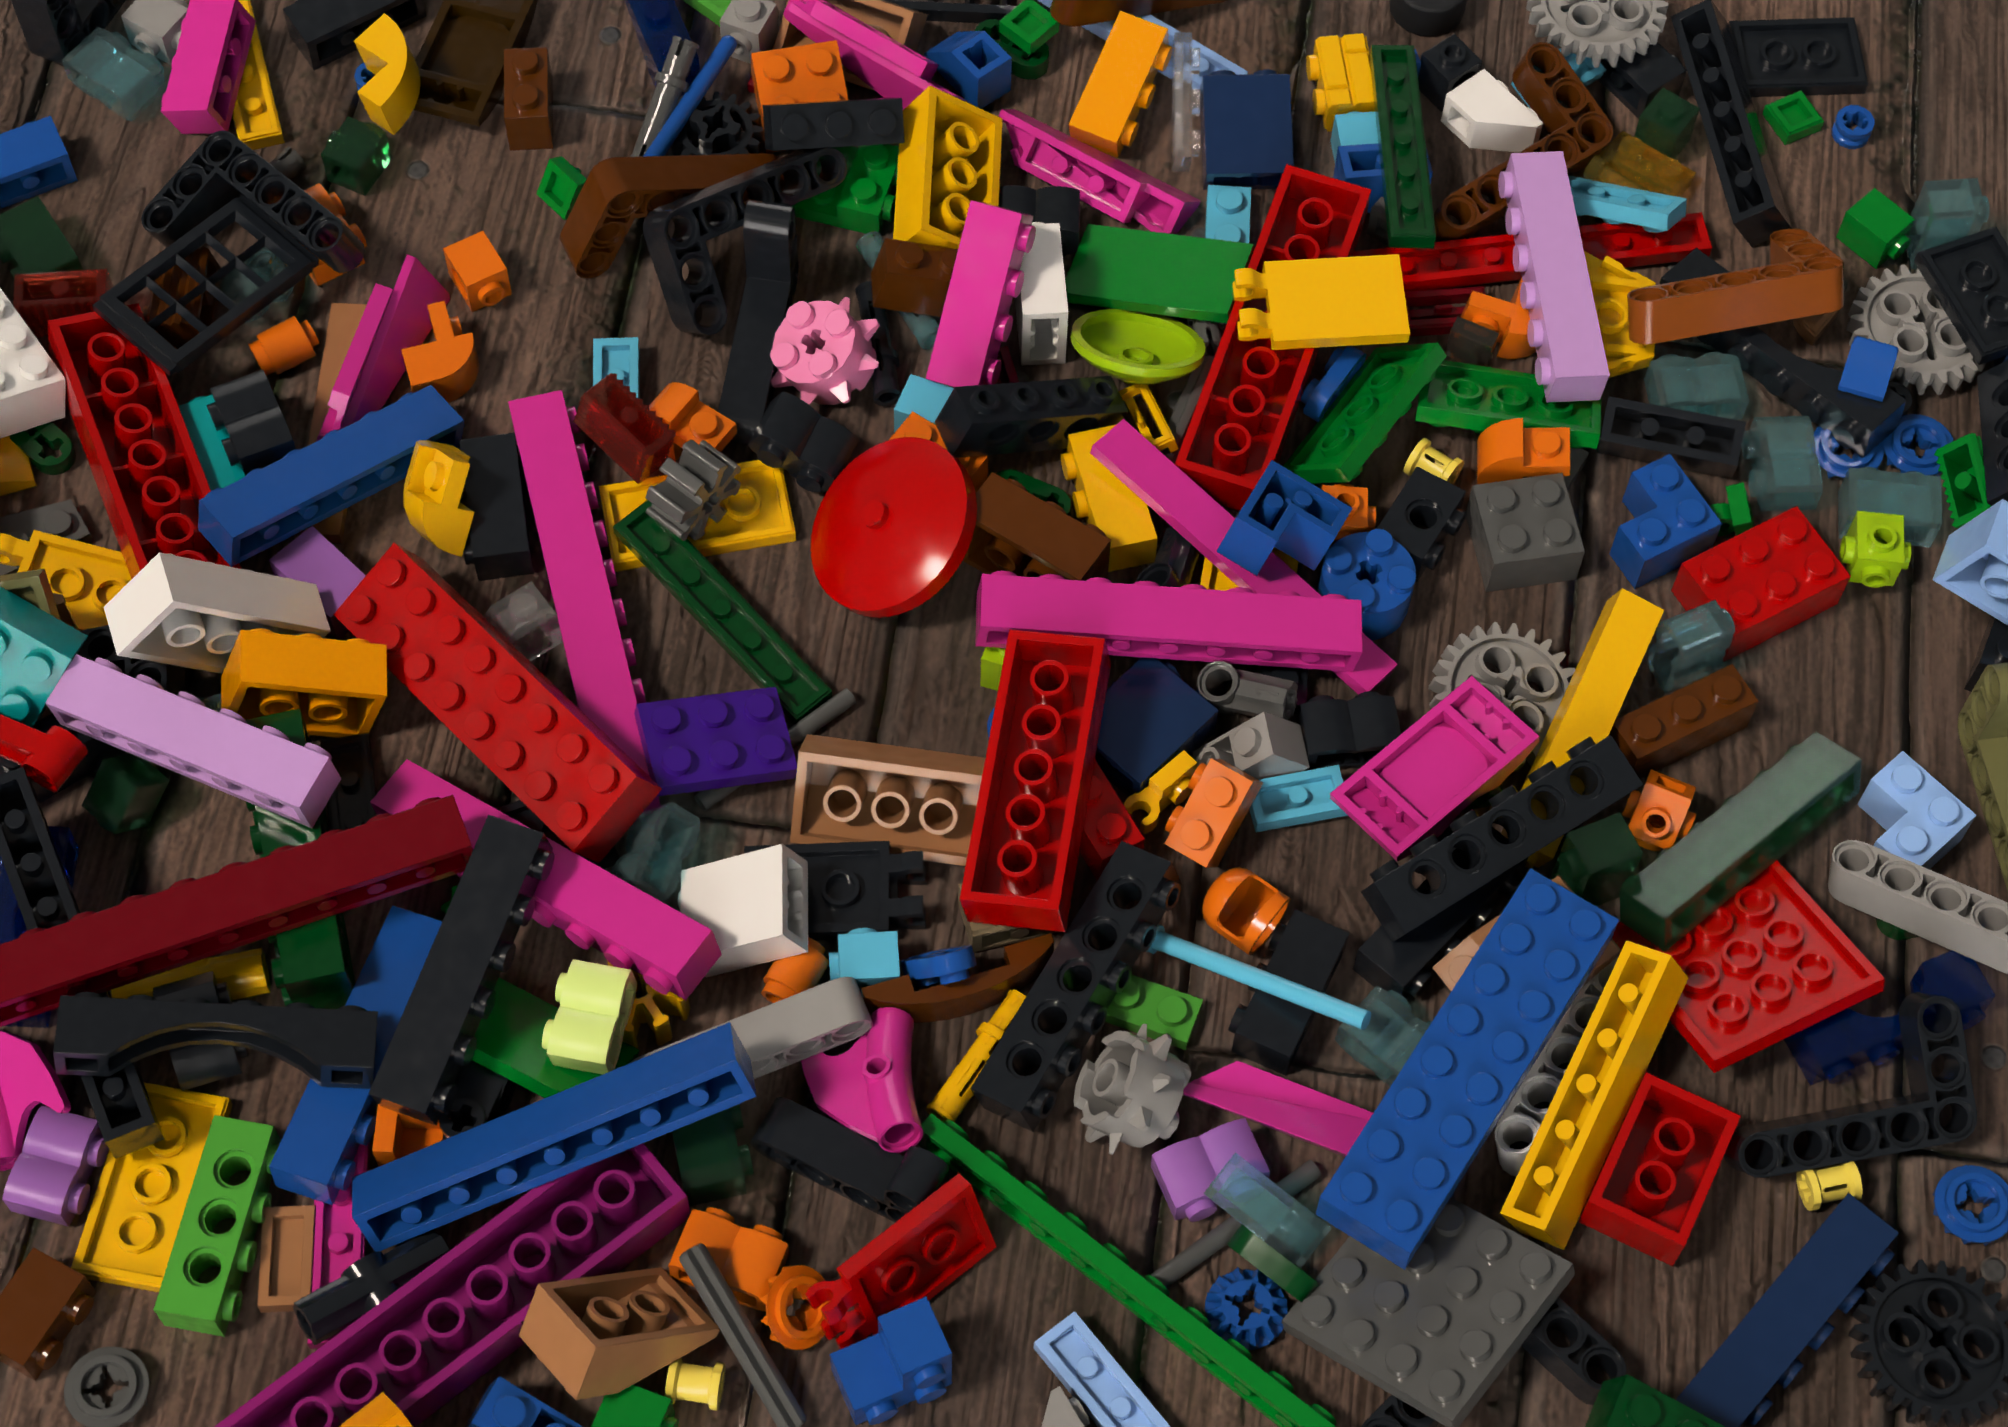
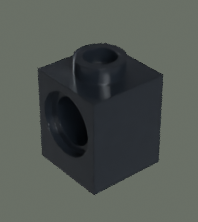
(1446, 68)

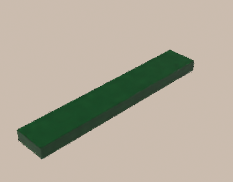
(1402, 147)
(723, 613)

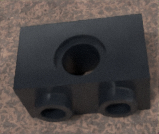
(1430, 503)

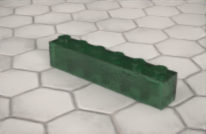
(1739, 840)

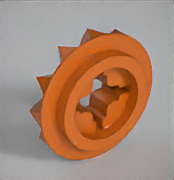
(804, 1328)

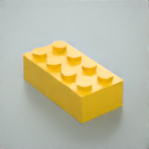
(944, 163)

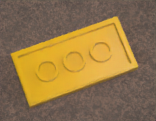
(753, 519)
(146, 1194)

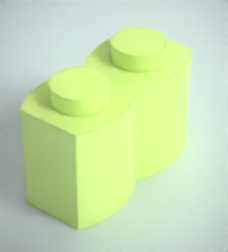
(590, 1017)

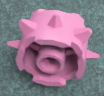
(824, 351)

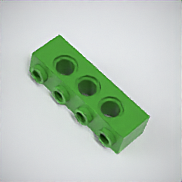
(209, 1307)

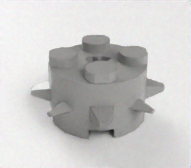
(1131, 1090)

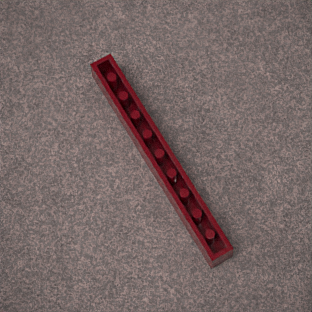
(232, 907)

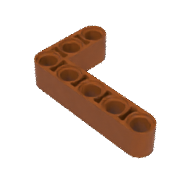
(1798, 283)

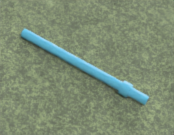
(1260, 979)

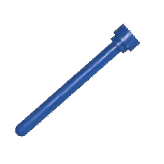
(692, 97)

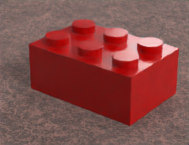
(1765, 579)
(1659, 1169)

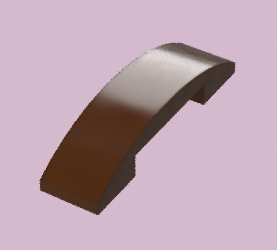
(1020, 967)

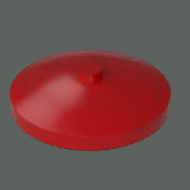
(893, 527)

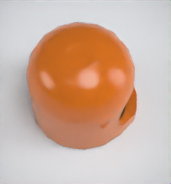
(1244, 908)

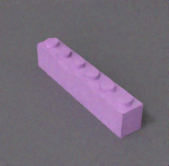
(1554, 277)
(194, 739)

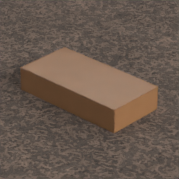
(285, 1257)

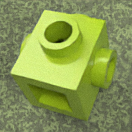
(1875, 549)

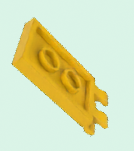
(1324, 302)
(78, 570)

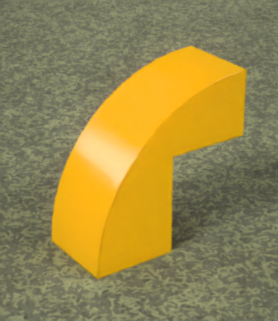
(396, 83)

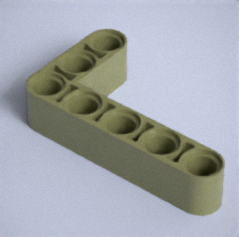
(1985, 746)

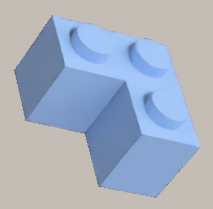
(1915, 811)

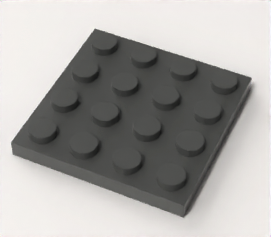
(1441, 1323)

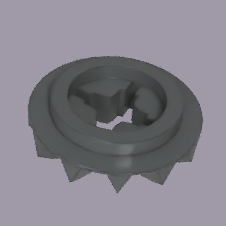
(89, 1375)

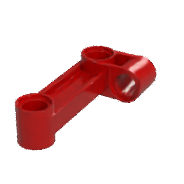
(46, 756)

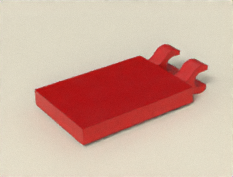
(905, 1263)

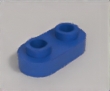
(1340, 370)
(940, 966)

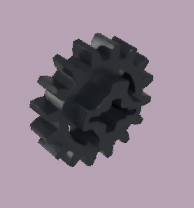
(717, 129)

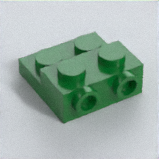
(865, 194)

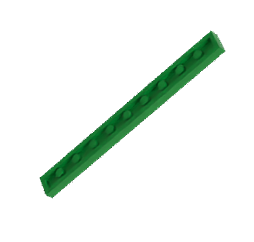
(1110, 1271)

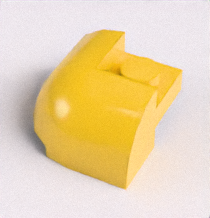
(434, 495)

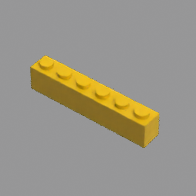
(1594, 1095)

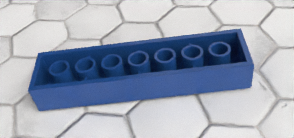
(1466, 1069)

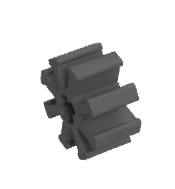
(693, 490)

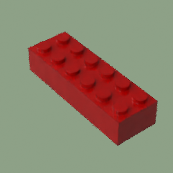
(1036, 781)

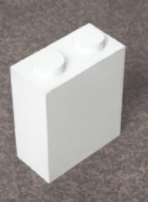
(1043, 300)
(751, 905)

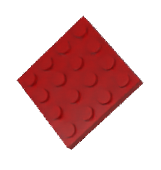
(1762, 970)

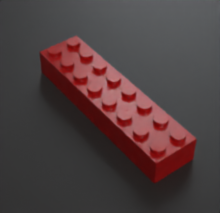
(1250, 387)
(132, 441)
(499, 704)

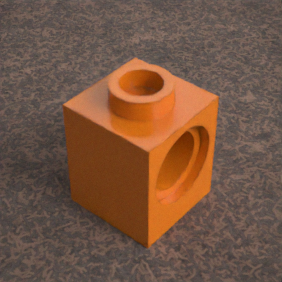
(477, 271)

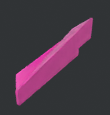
(865, 51)
(1102, 179)
(374, 360)
(1281, 1106)

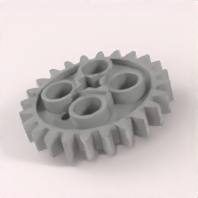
(1599, 27)
(1909, 316)
(1518, 661)

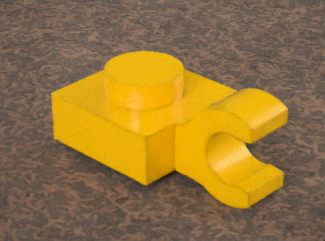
(1164, 787)

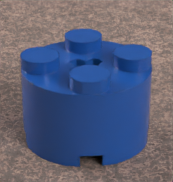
(1376, 572)

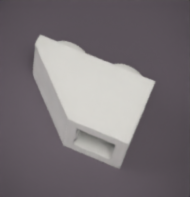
(1490, 116)

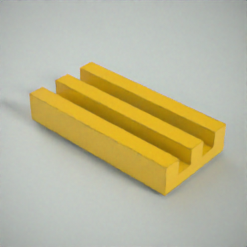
(1167, 439)

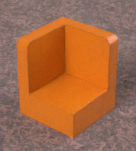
(401, 1135)

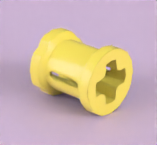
(1433, 462)
(1829, 1184)
(695, 1383)

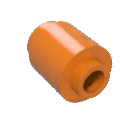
(284, 346)
(795, 973)

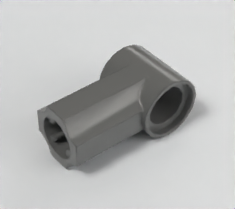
(1249, 693)

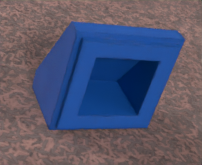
(1868, 368)

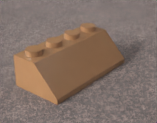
(886, 794)

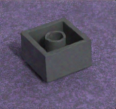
(1524, 532)

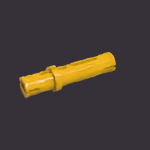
(957, 1089)

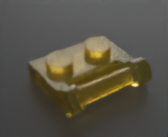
(1639, 166)

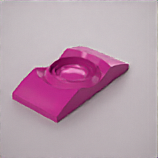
(1436, 769)

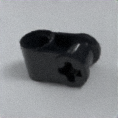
(479, 1099)

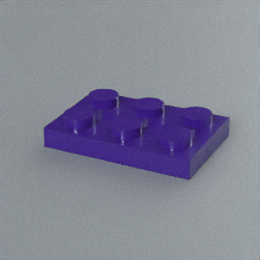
(716, 741)

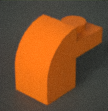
(1502, 317)
(448, 362)
(691, 418)
(1517, 452)

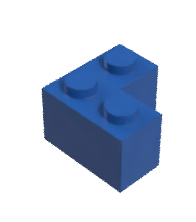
(1285, 515)
(1667, 526)
(895, 1366)

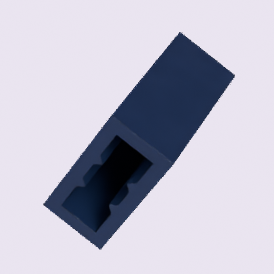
(1245, 128)
(1148, 722)

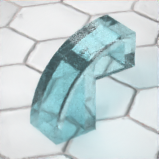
(1267, 1210)

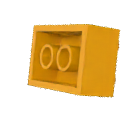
(330, 680)

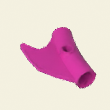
(24, 1083)
(871, 1083)

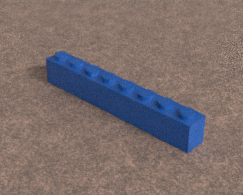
(552, 1137)

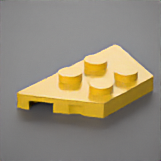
(1610, 288)

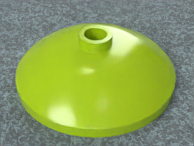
(1137, 345)

